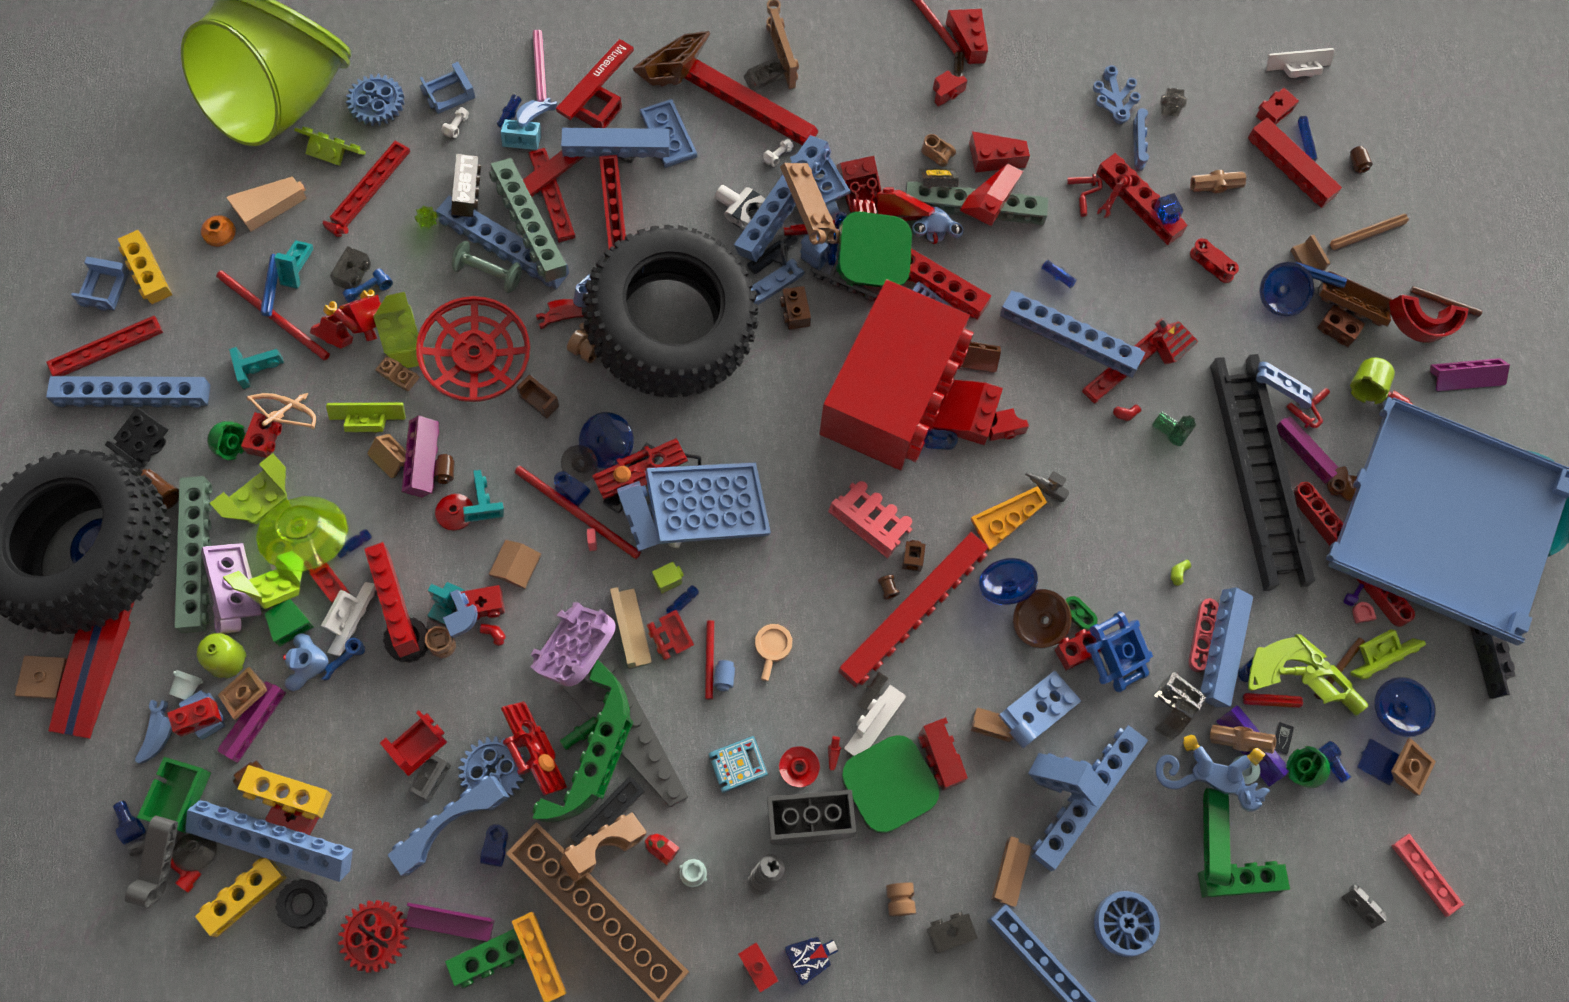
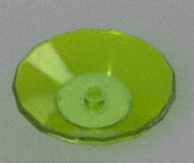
(302, 546)

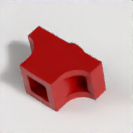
(948, 87)
(332, 332)
(1007, 425)
(758, 967)

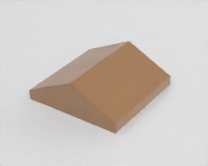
(515, 563)
(242, 692)
(1413, 767)

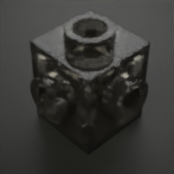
(1173, 101)

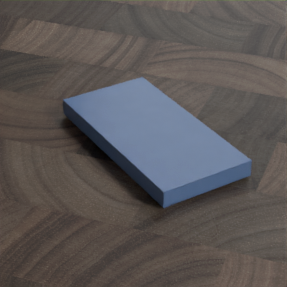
(665, 116)

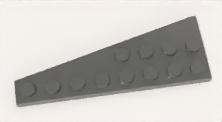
(642, 744)

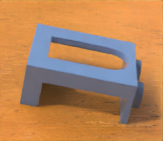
(456, 76)
(98, 267)

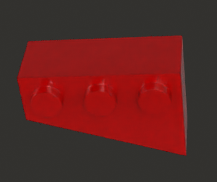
(994, 152)
(942, 754)

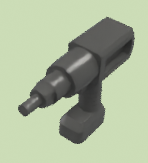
(1052, 486)

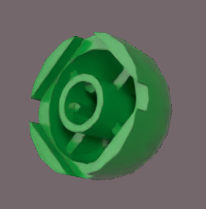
(226, 439)
(1308, 767)

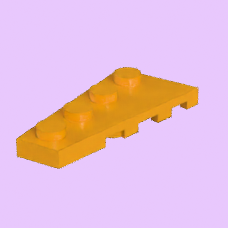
(1003, 519)

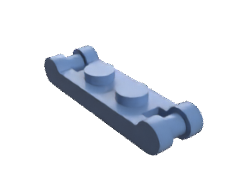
(1140, 145)
(777, 281)
(1285, 384)

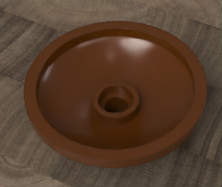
(1030, 616)

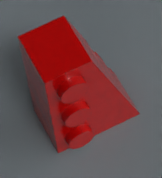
(970, 33)

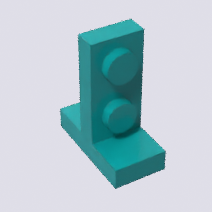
(290, 264)
(253, 364)
(484, 509)
(443, 600)

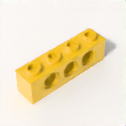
(158, 287)
(255, 778)
(209, 912)

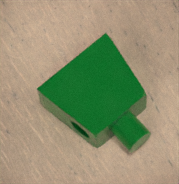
(286, 621)

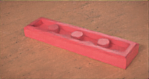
(1427, 875)

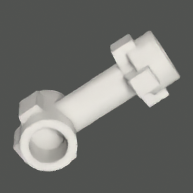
(451, 130)
(772, 158)

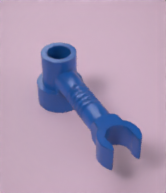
(379, 278)
(351, 650)

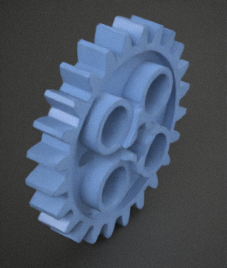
(375, 99)
(477, 760)

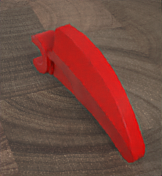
(559, 310)

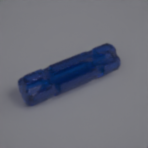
(354, 542)
(683, 599)

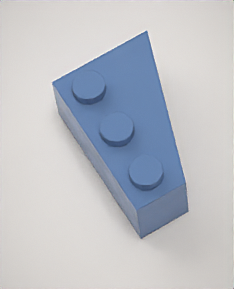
(638, 514)

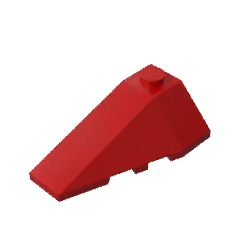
(991, 196)

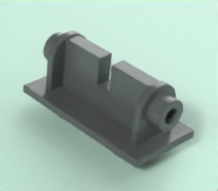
(1369, 912)

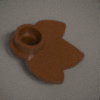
(1344, 483)

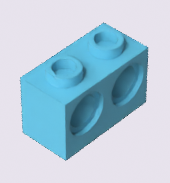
(520, 137)

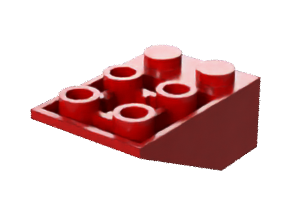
(861, 179)

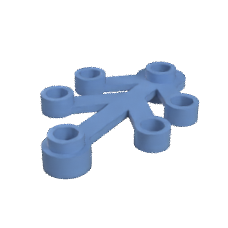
(1110, 74)

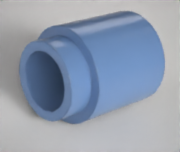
(724, 675)

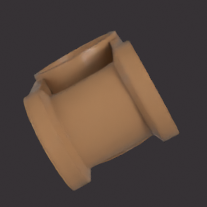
(938, 150)

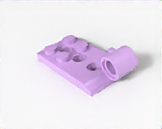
(226, 612)

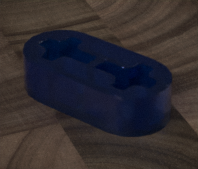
(940, 440)

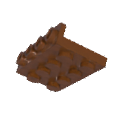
(1358, 299)

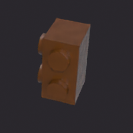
(796, 307)

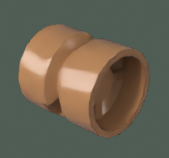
(580, 345)
(440, 642)
(901, 901)

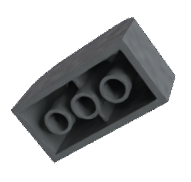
(811, 817)

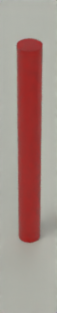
(709, 660)

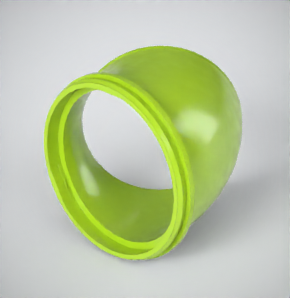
(258, 67)

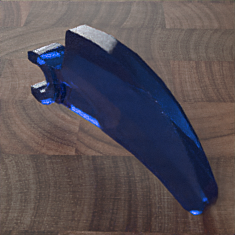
(833, 247)

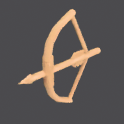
(276, 416)

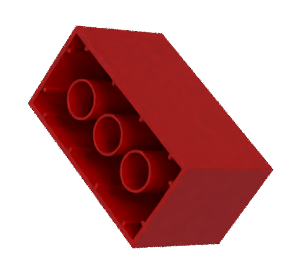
(896, 376)

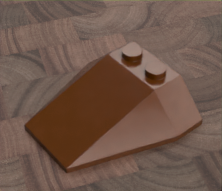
(672, 61)

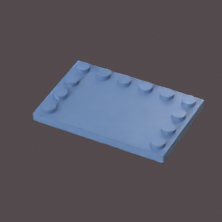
(707, 502)

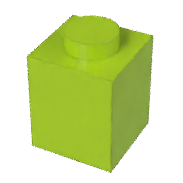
(667, 577)

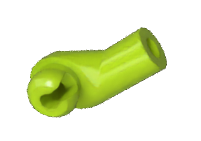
(1178, 570)

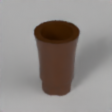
(168, 492)

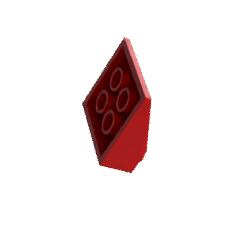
(969, 410)

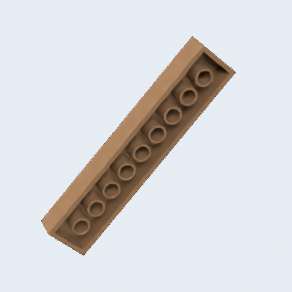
(599, 915)

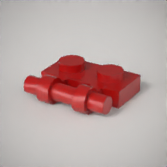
(675, 631)

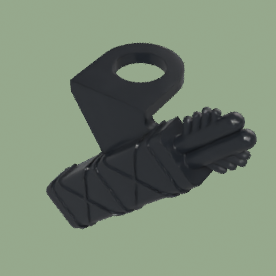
(776, 253)

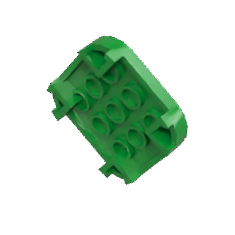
(874, 249)
(890, 784)

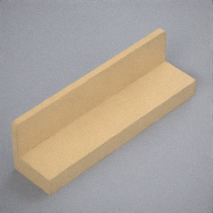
(631, 627)

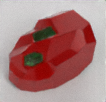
(661, 848)

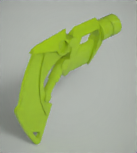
(1269, 663)

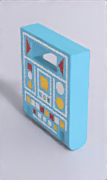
(734, 764)

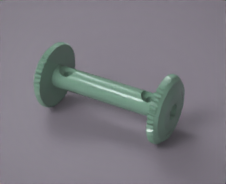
(461, 257)

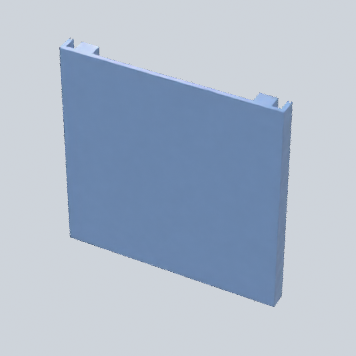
(1452, 520)

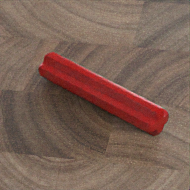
(1272, 700)

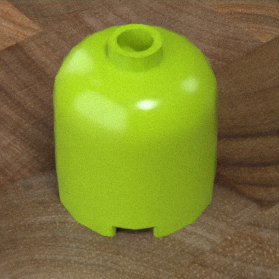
(1372, 380)
(221, 655)

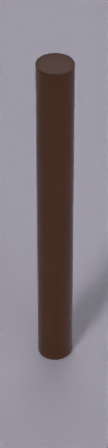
(1443, 300)
(1346, 659)

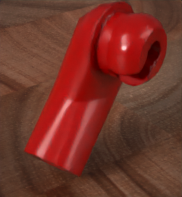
(1126, 414)
(495, 631)

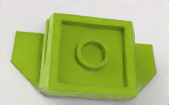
(397, 329)
(257, 495)
(269, 587)

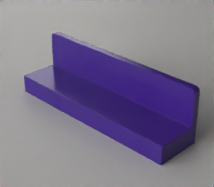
(1271, 766)

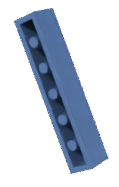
(615, 141)
(1226, 647)
(1038, 957)

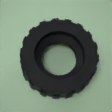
(420, 631)
(315, 913)

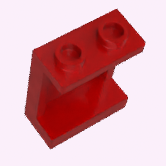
(415, 744)

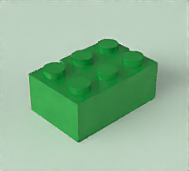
(179, 793)

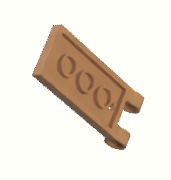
(781, 43)
(810, 203)

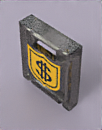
(938, 177)

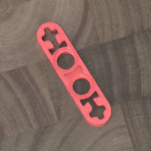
(1199, 633)

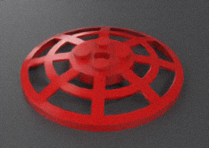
(473, 339)

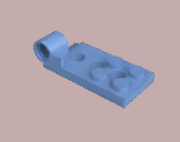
(834, 179)
(1026, 732)

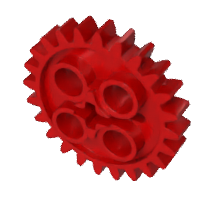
(362, 953)

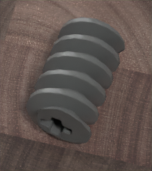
(765, 874)

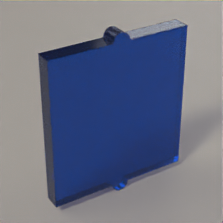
(1378, 761)

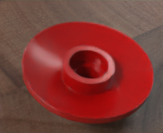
(452, 520)
(799, 756)

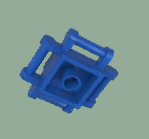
(1122, 651)

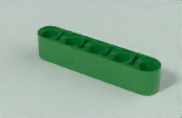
(1216, 837)

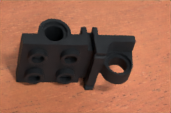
(138, 439)

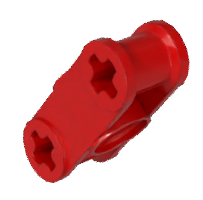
(1214, 260)

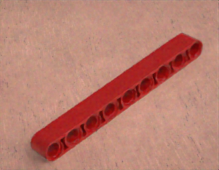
(751, 102)
(1330, 534)

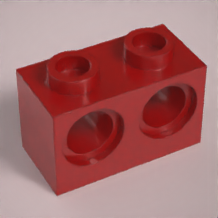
(257, 434)
(1079, 650)
(194, 717)

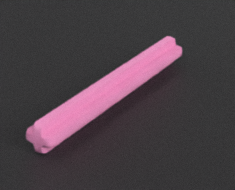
(539, 65)

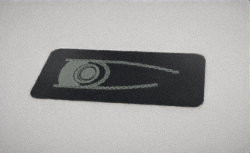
(1283, 737)

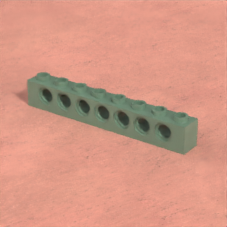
(949, 204)
(527, 220)
(185, 582)

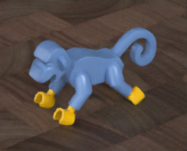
(1222, 778)

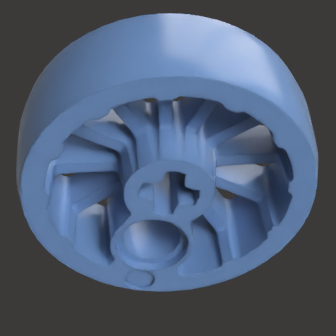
(1150, 936)

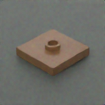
(40, 677)

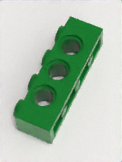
(1276, 880)
(458, 965)

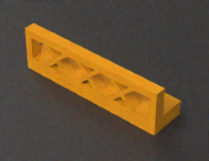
(539, 957)

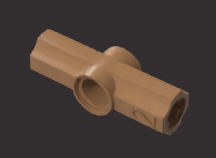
(1218, 181)
(1243, 738)

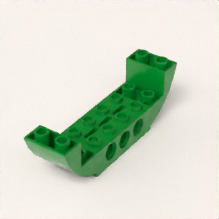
(589, 788)

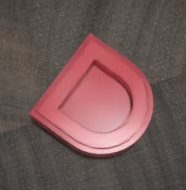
(591, 537)
(1363, 612)

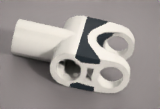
(739, 205)

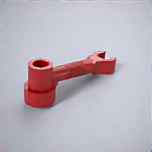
(1126, 184)
(187, 878)

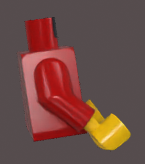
(357, 315)

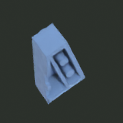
(1068, 775)

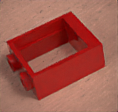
(607, 114)

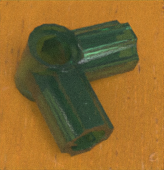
(1176, 431)

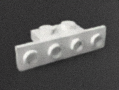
(1301, 62)
(345, 615)
(875, 721)

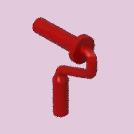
(1085, 180)
(1303, 417)

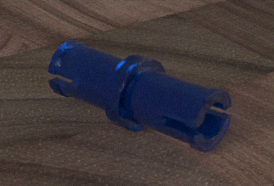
(510, 110)
(1059, 273)

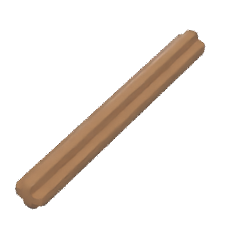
(1369, 231)

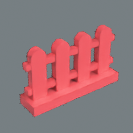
(860, 523)

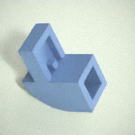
(464, 618)

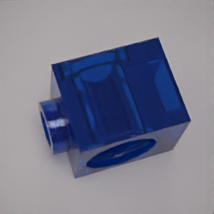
(1168, 209)

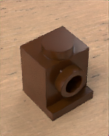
(913, 563)

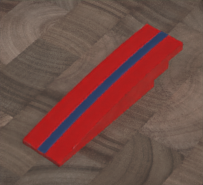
(88, 677)

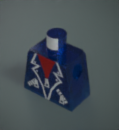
(810, 958)

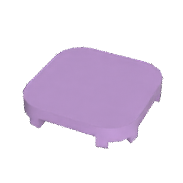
(574, 645)

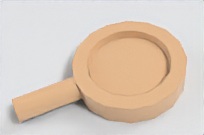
(773, 645)

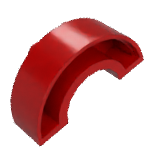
(1420, 327)

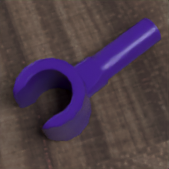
(1351, 599)

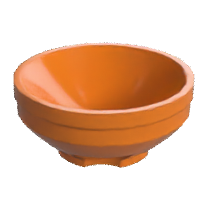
(221, 235)

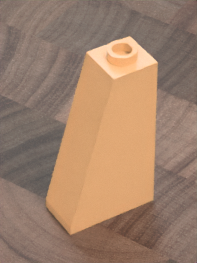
(267, 201)

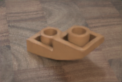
(397, 374)

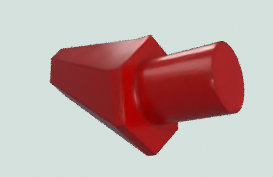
(335, 229)
(834, 752)

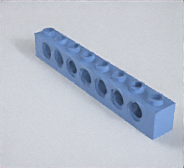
(779, 203)
(491, 242)
(1044, 326)
(61, 386)
(269, 840)
(1051, 858)

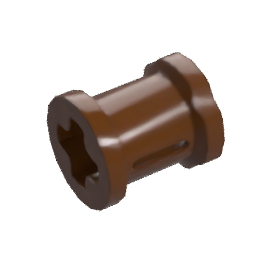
(888, 587)

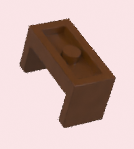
(537, 396)

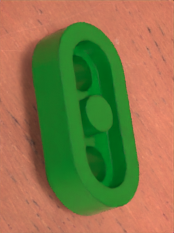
(1081, 612)

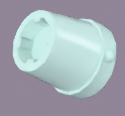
(184, 684)
(693, 873)

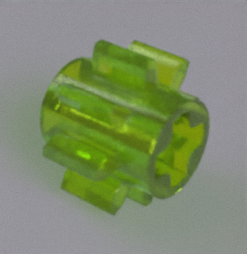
(426, 216)

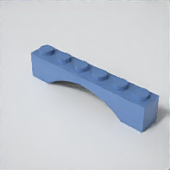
(412, 853)

